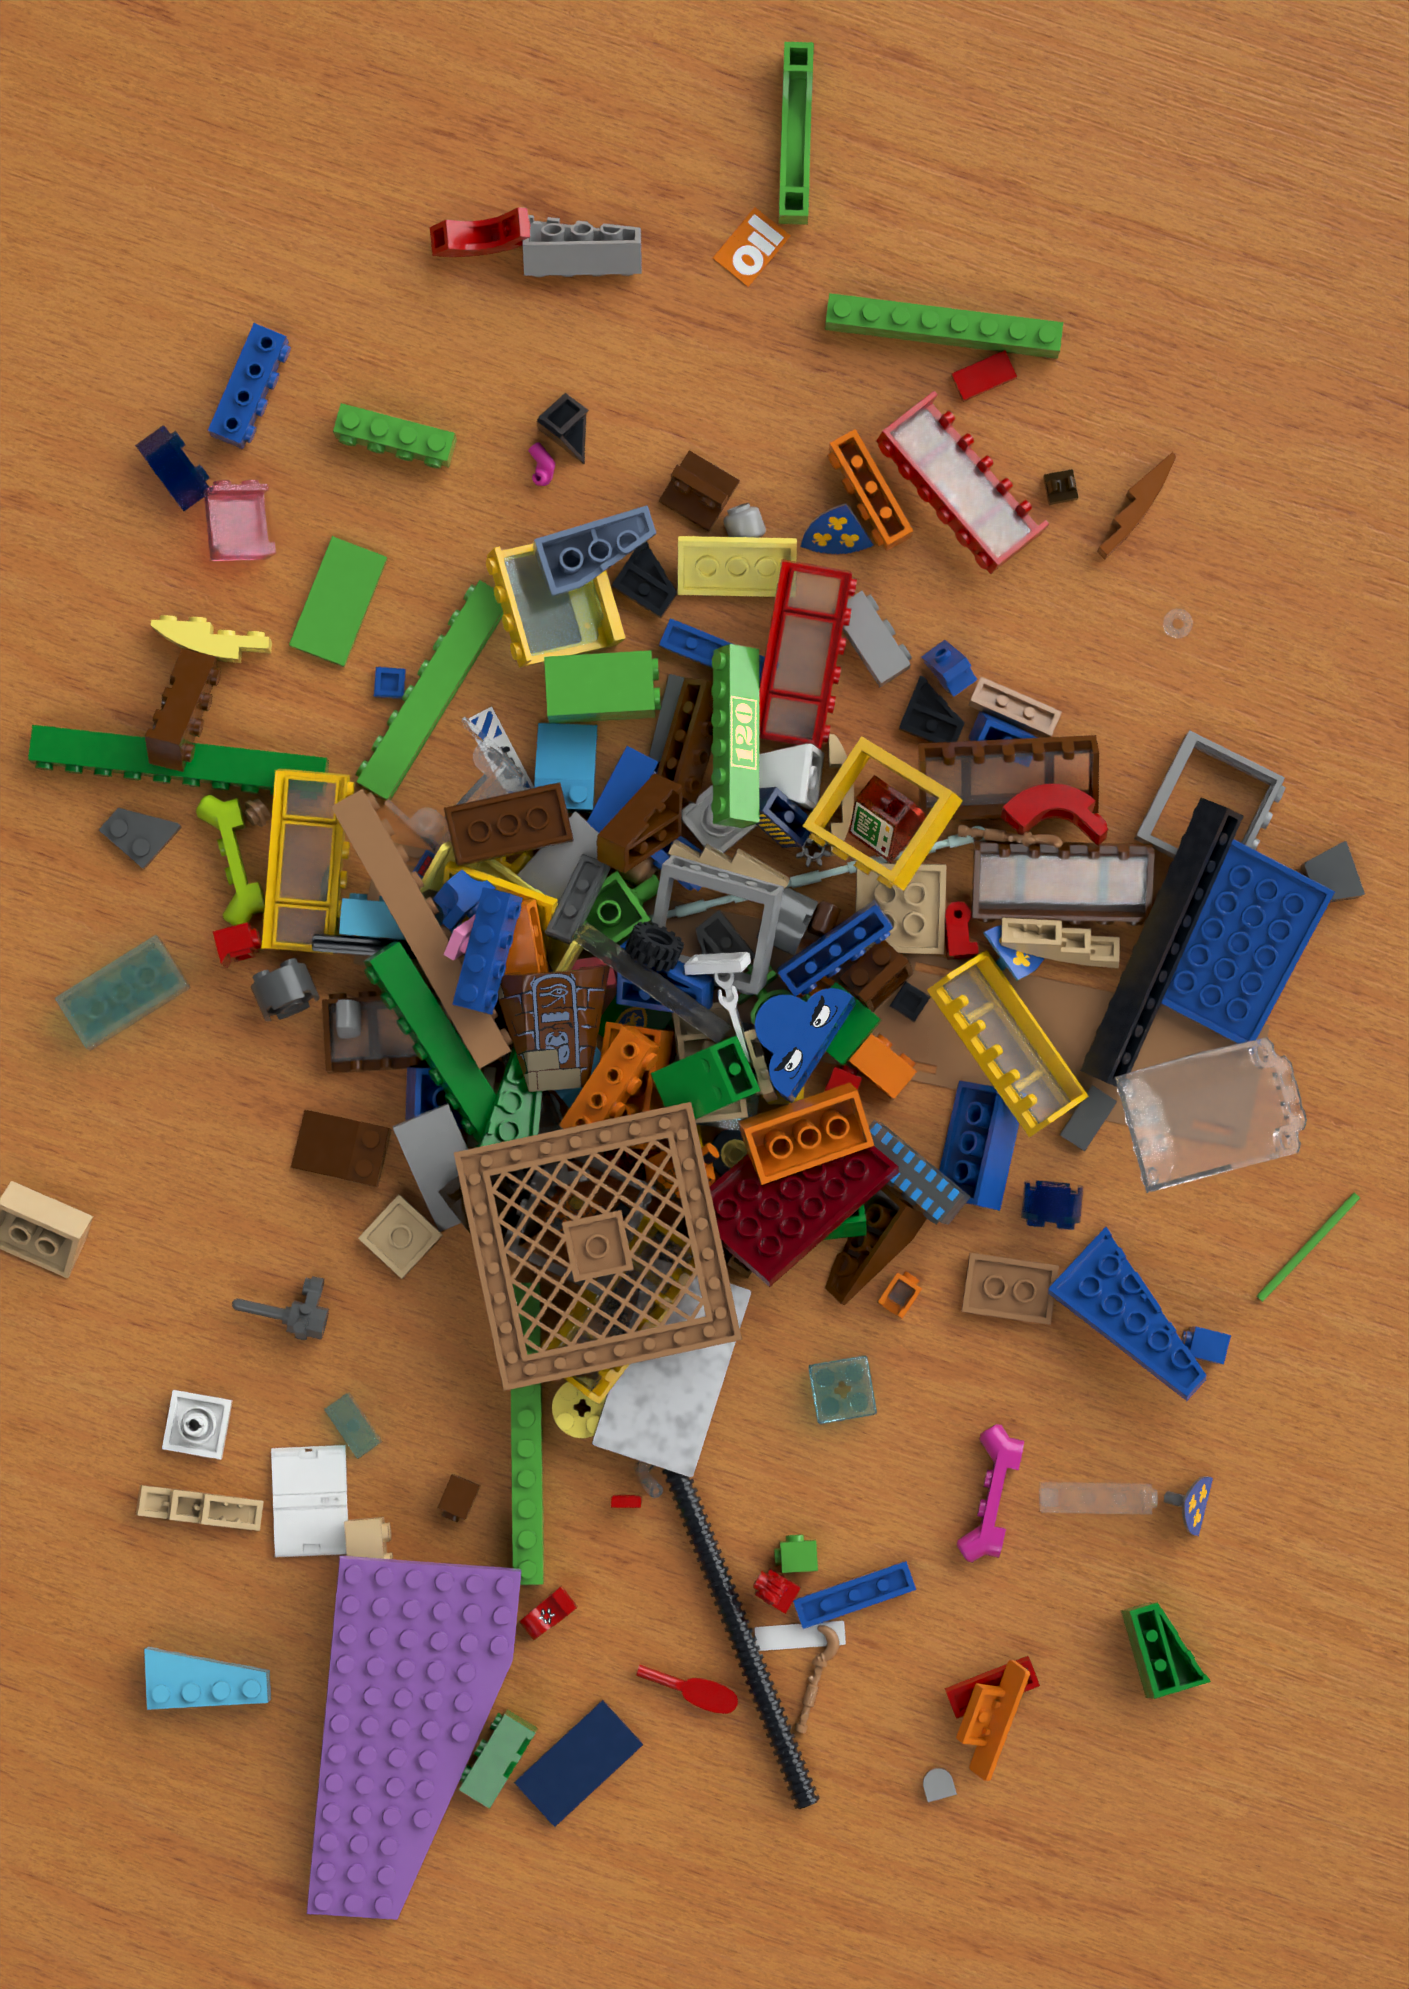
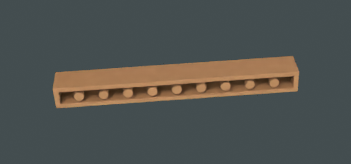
(417, 921)

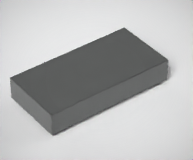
(1088, 1118)

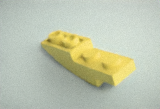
(199, 637)

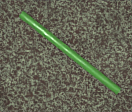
(1305, 1250)

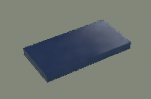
(578, 1763)

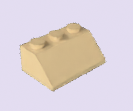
(42, 1229)

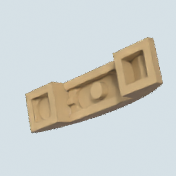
(836, 759)

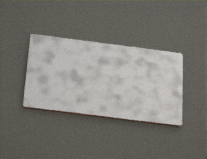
(667, 1403)

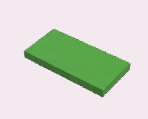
(338, 601)

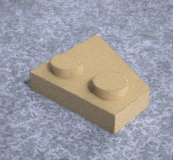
(760, 1062)

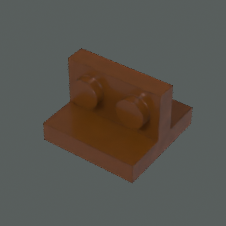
(698, 490)
(877, 975)

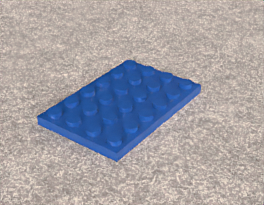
(1245, 943)

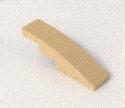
(740, 863)
(1053, 942)
(199, 1507)

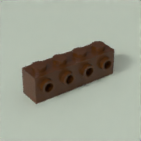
(689, 738)

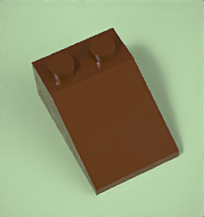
(341, 1148)

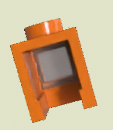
(900, 1294)

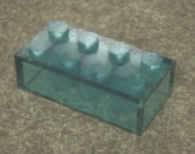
(122, 992)

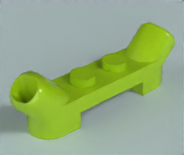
(229, 818)

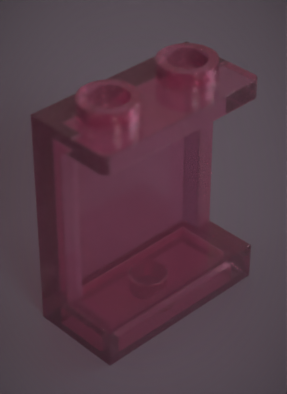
(237, 521)

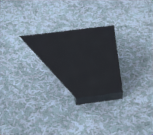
(566, 425)

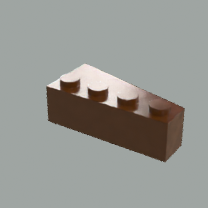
(182, 710)

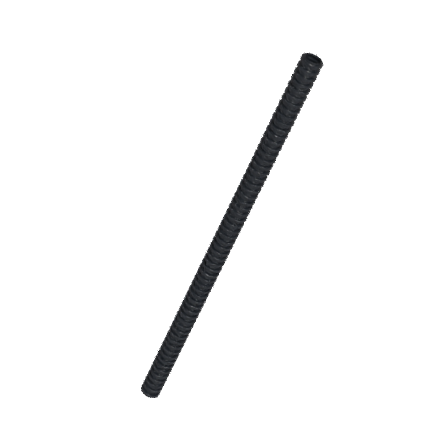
(742, 1640)

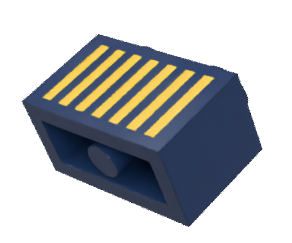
(781, 818)

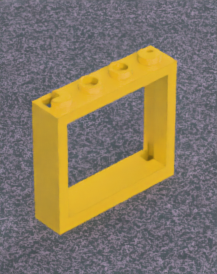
(921, 842)

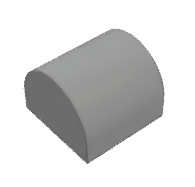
(348, 1018)

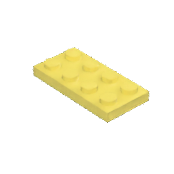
(732, 565)

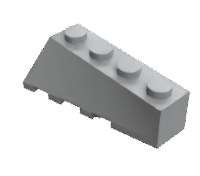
(581, 249)

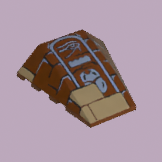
(554, 1023)

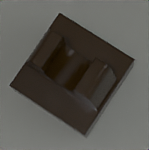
(1060, 487)

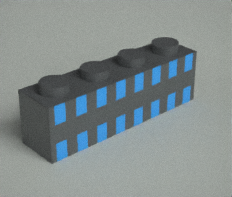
(919, 1178)

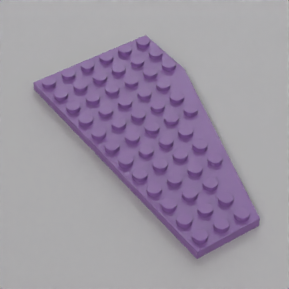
(405, 1703)

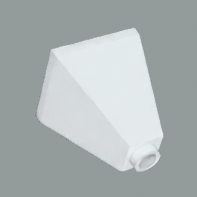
(794, 772)

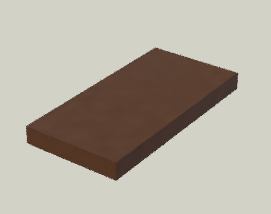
(508, 824)

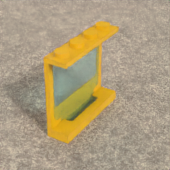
(546, 623)

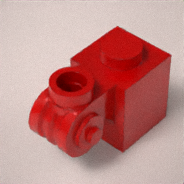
(776, 1590)

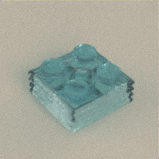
(858, 1401)

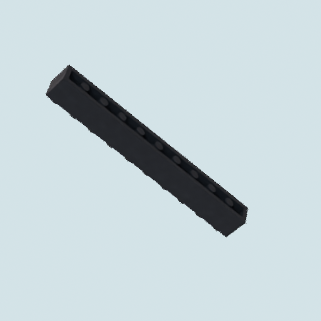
(1162, 941)

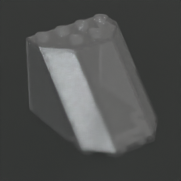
(1212, 1113)

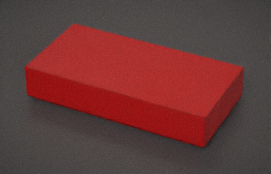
(984, 376)

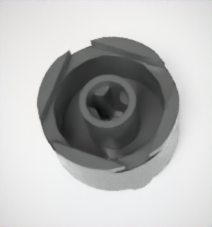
(793, 920)
(284, 990)

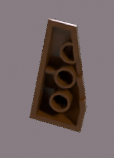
(890, 1228)

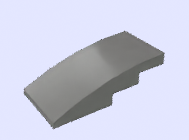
(554, 865)
(429, 1150)

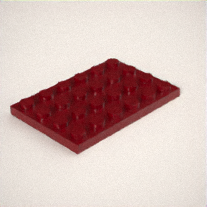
(785, 1219)

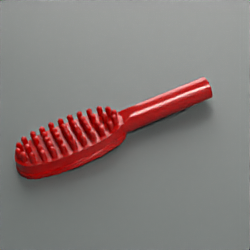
(698, 1691)

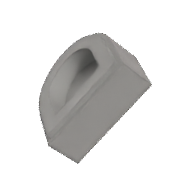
(938, 1784)

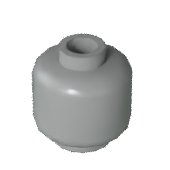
(744, 522)

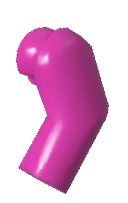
(545, 465)

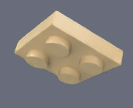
(400, 1236)

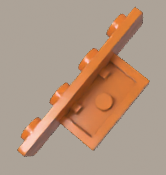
(990, 1718)

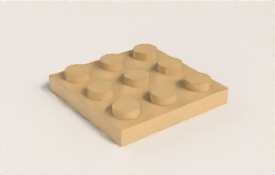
(914, 913)

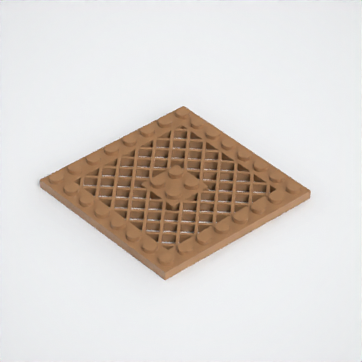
(597, 1246)

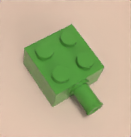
(620, 907)

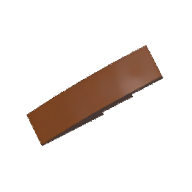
(1142, 497)

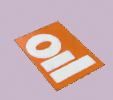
(751, 247)

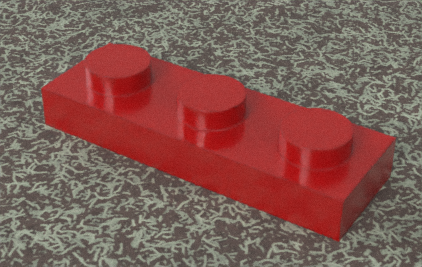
(960, 1693)

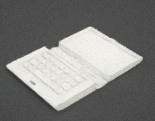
(309, 1500)

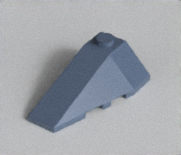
(584, 552)

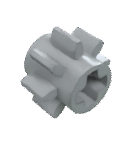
(817, 856)

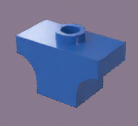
(949, 667)
(460, 898)

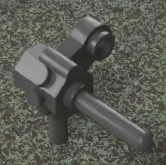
(301, 1318)

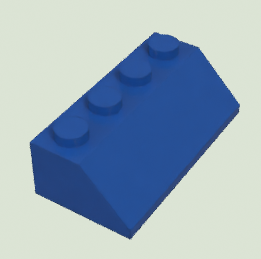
(979, 1144)

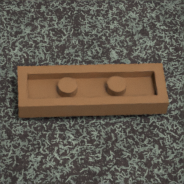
(1014, 708)

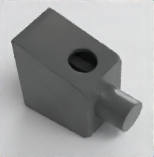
(1335, 871)

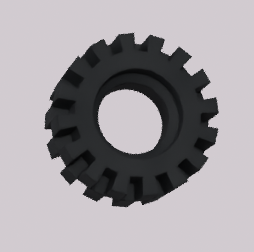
(654, 946)

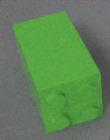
(601, 687)

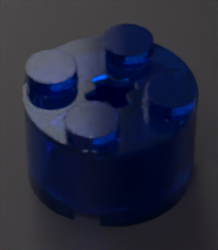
(1052, 1203)

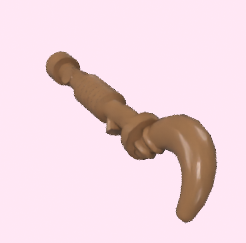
(1001, 836)
(819, 1661)

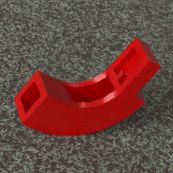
(480, 237)
(1055, 801)

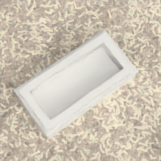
(717, 963)

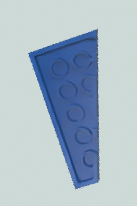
(1120, 1307)

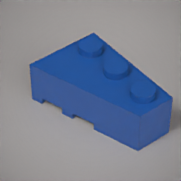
(697, 986)

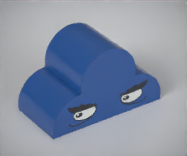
(800, 1034)

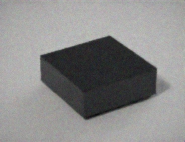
(910, 1001)

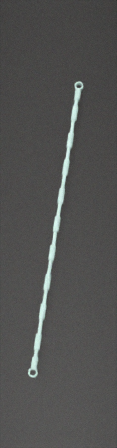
(807, 878)

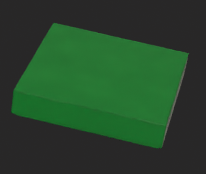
(853, 1032)

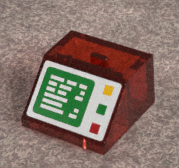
(884, 819)

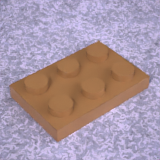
(1009, 1288)

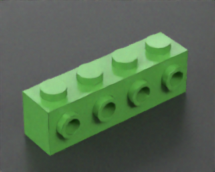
(394, 435)

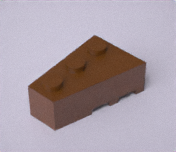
(643, 825)

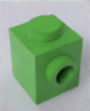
(796, 1554)

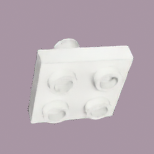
(699, 821)
(197, 1424)

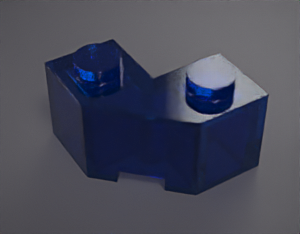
(173, 467)

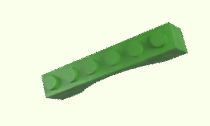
(796, 133)

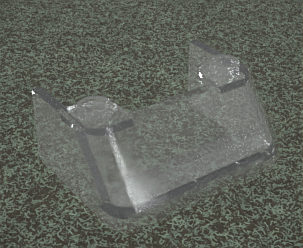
(499, 778)

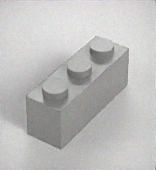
(875, 640)

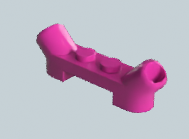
(987, 1537)

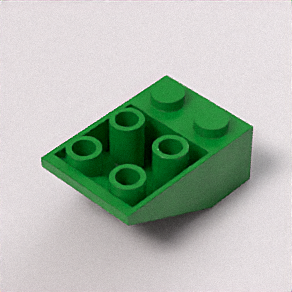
(708, 1079)

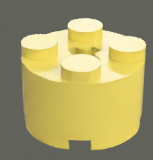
(568, 1418)

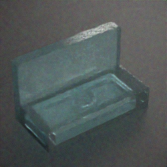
(353, 1425)

